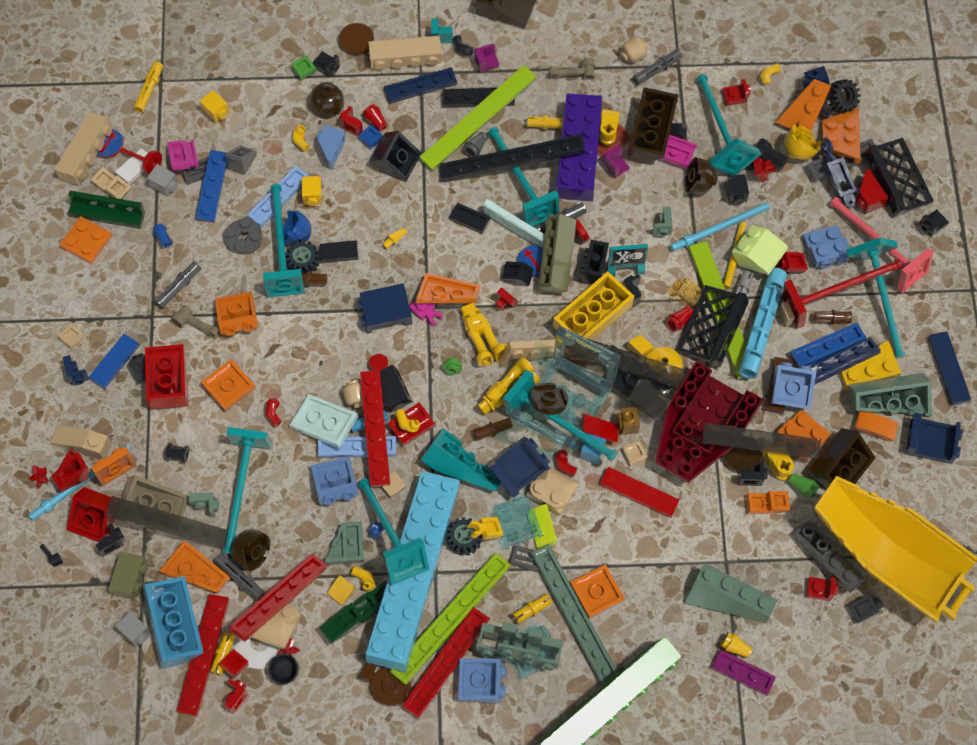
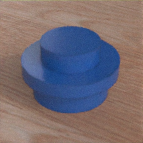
(376, 529)

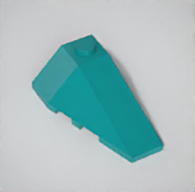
(450, 458)

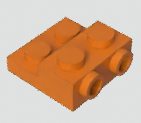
(236, 313)
(804, 426)

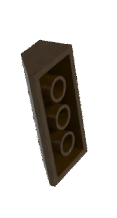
(652, 125)

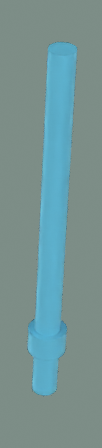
(690, 239)
(47, 505)

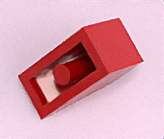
(870, 194)

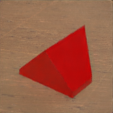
(71, 471)

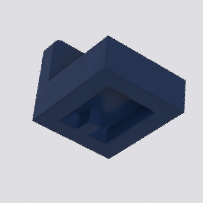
(72, 371)

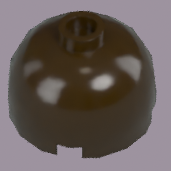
(326, 100)
(701, 176)
(250, 548)

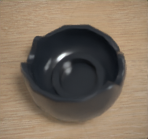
(283, 669)

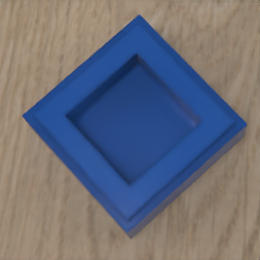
(370, 137)

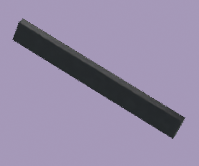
(512, 158)

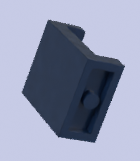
(384, 307)
(933, 439)
(519, 465)

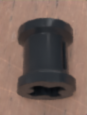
(177, 452)

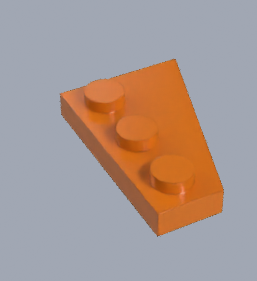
(806, 107)
(446, 290)
(196, 568)

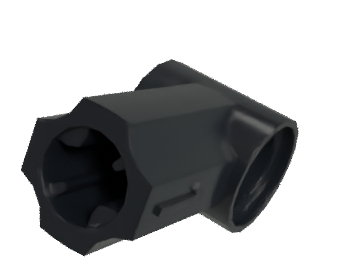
(771, 154)

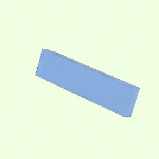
(265, 208)
(353, 448)

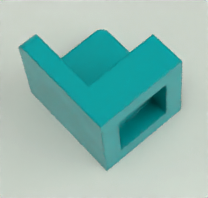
(445, 33)

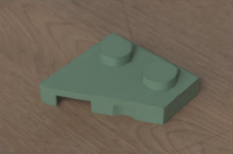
(347, 545)

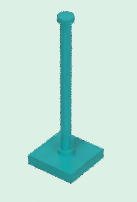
(736, 153)
(539, 207)
(871, 250)
(284, 281)
(519, 396)
(248, 439)
(403, 560)

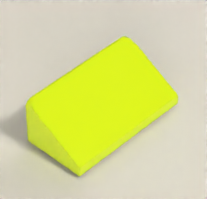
(546, 526)

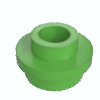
(452, 366)

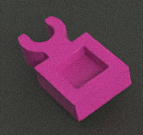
(425, 310)

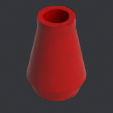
(375, 117)
(679, 318)

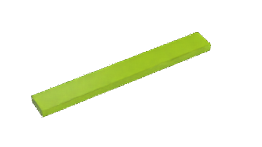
(478, 118)
(710, 276)
(453, 616)

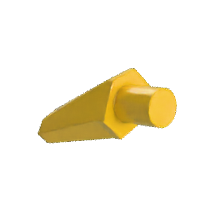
(394, 237)

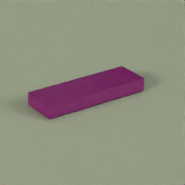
(743, 672)

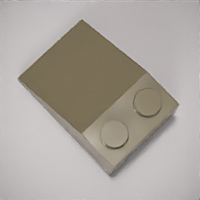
(155, 495)

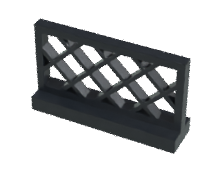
(878, 167)
(728, 329)

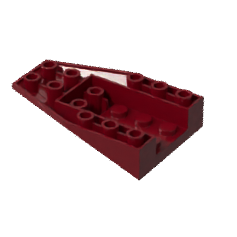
(698, 402)

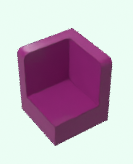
(486, 58)
(614, 162)

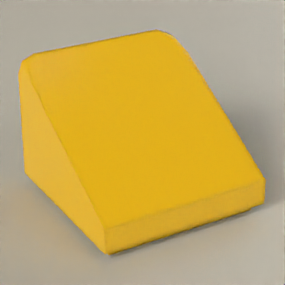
(640, 345)
(341, 590)

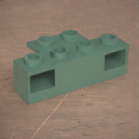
(520, 645)

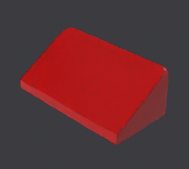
(599, 428)

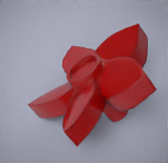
(39, 476)
(289, 649)

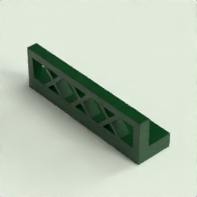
(106, 209)

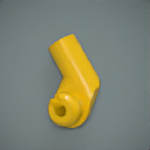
(767, 72)
(298, 138)
(366, 576)

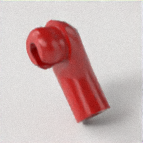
(562, 463)

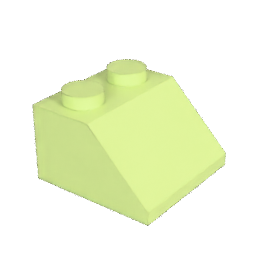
(759, 250)

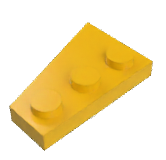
(875, 368)

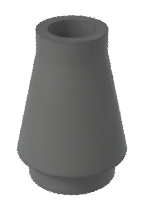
(475, 145)

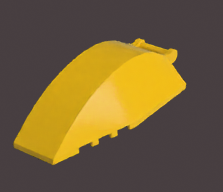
(898, 548)

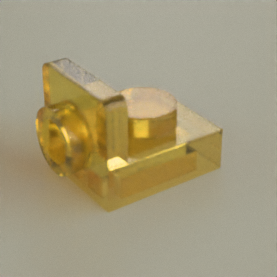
(687, 291)

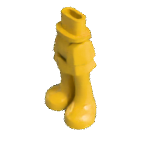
(478, 325)
(495, 394)

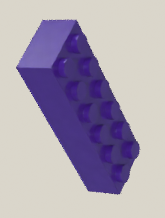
(578, 171)

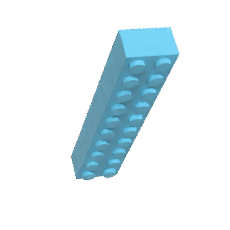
(406, 601)

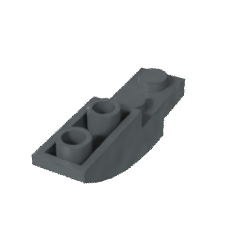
(828, 558)

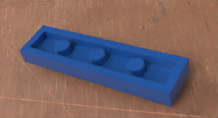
(212, 186)
(827, 345)

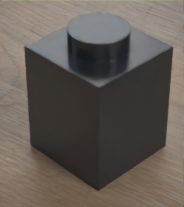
(737, 189)

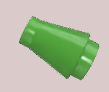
(804, 485)

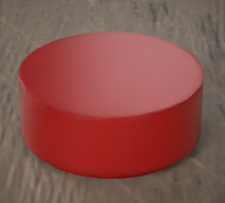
(378, 362)

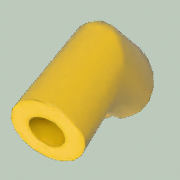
(406, 424)

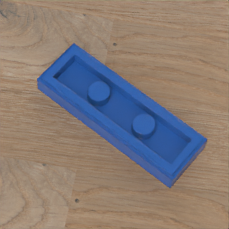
(114, 361)

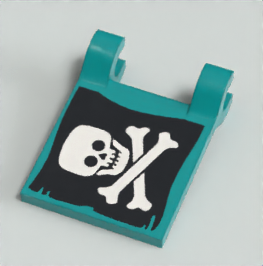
(627, 256)

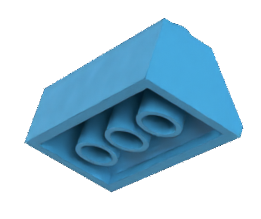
(172, 621)

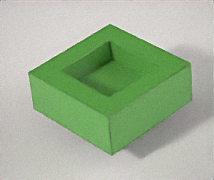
(303, 67)

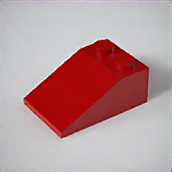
(166, 376)

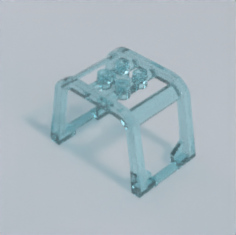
(610, 359)

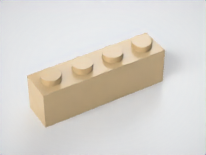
(405, 52)
(83, 148)

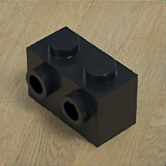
(595, 261)
(393, 389)

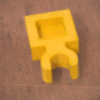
(487, 527)

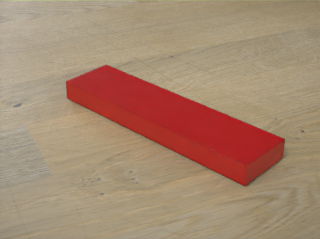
(639, 492)

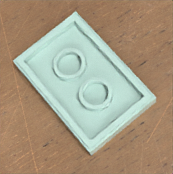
(323, 420)

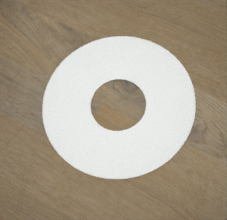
(256, 659)

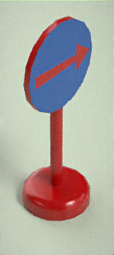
(114, 144)
(533, 254)

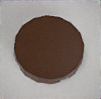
(355, 38)
(386, 691)

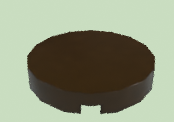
(548, 399)
(742, 459)

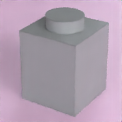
(162, 180)
(133, 629)

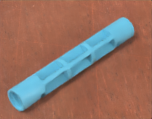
(762, 324)

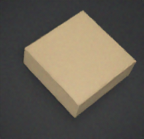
(786, 314)
(71, 336)
(634, 453)
(397, 485)

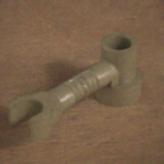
(586, 69)
(184, 316)

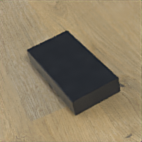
(469, 218)
(339, 251)

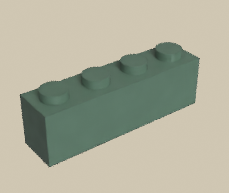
(893, 395)
(730, 596)

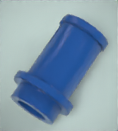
(160, 231)

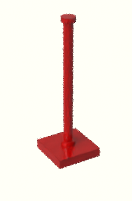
(797, 303)

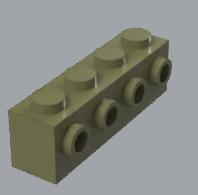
(557, 253)

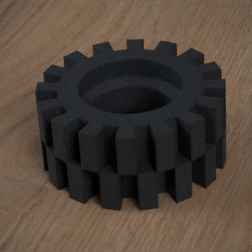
(851, 96)

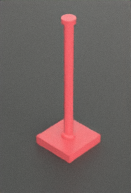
(912, 270)

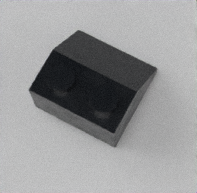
(395, 156)

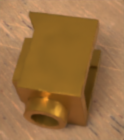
(628, 421)

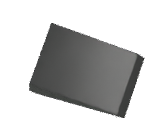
(240, 159)

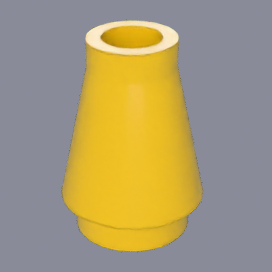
(734, 644)

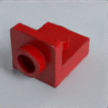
(736, 94)
(349, 122)
(792, 262)
(822, 588)
(235, 699)

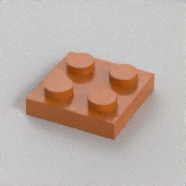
(85, 240)
(228, 385)
(113, 466)
(597, 591)

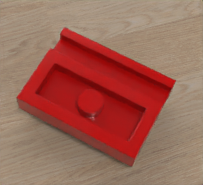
(415, 412)

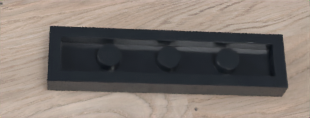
(467, 97)

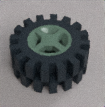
(303, 251)
(460, 531)

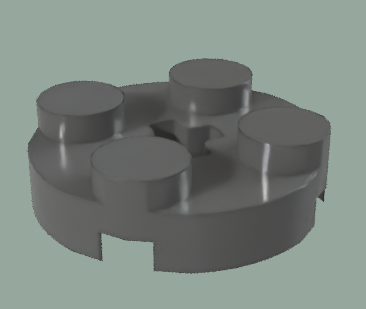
(239, 227)

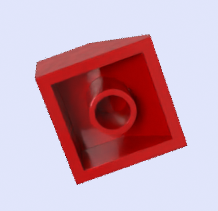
(88, 514)

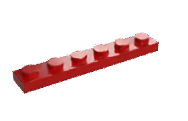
(375, 428)
(277, 597)
(445, 663)
(200, 666)

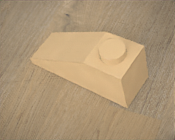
(83, 441)

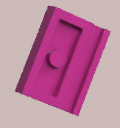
(679, 151)
(182, 154)

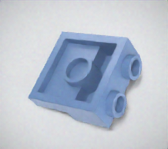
(826, 247)
(793, 386)
(334, 480)
(481, 680)

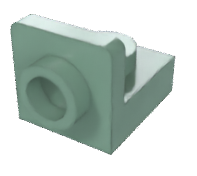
(665, 223)
(201, 500)

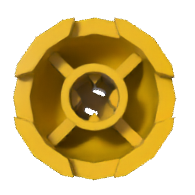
(800, 143)

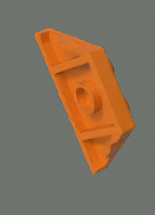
(844, 134)

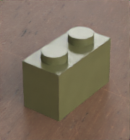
(128, 575)

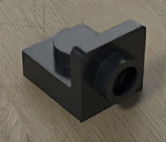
(327, 64)
(933, 223)
(517, 272)
(631, 284)
(138, 367)
(752, 478)
(110, 543)
(866, 607)

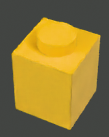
(214, 106)
(312, 190)

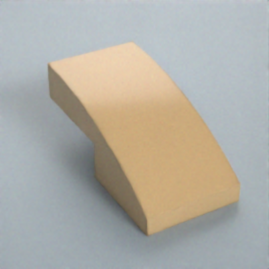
(110, 184)

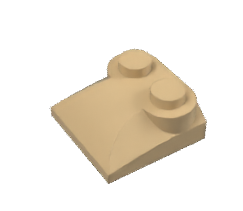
(552, 489)
(279, 628)

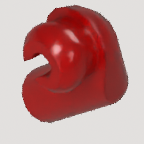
(270, 411)

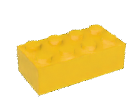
(595, 308)

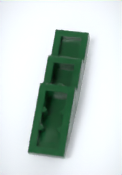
(354, 614)

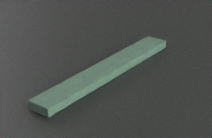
(575, 615)

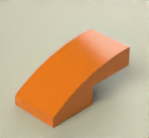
(876, 424)
(767, 502)

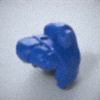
(296, 227)

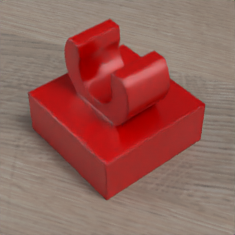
(763, 168)
(505, 299)
(234, 663)

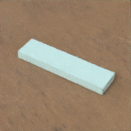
(513, 223)

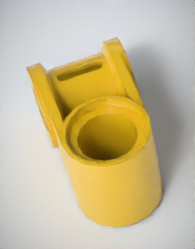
(609, 125)
(778, 461)

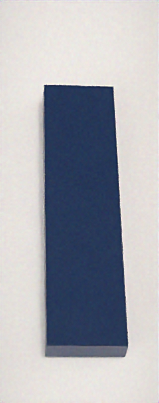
(420, 85)
(845, 359)
(949, 368)

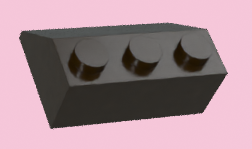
(844, 457)

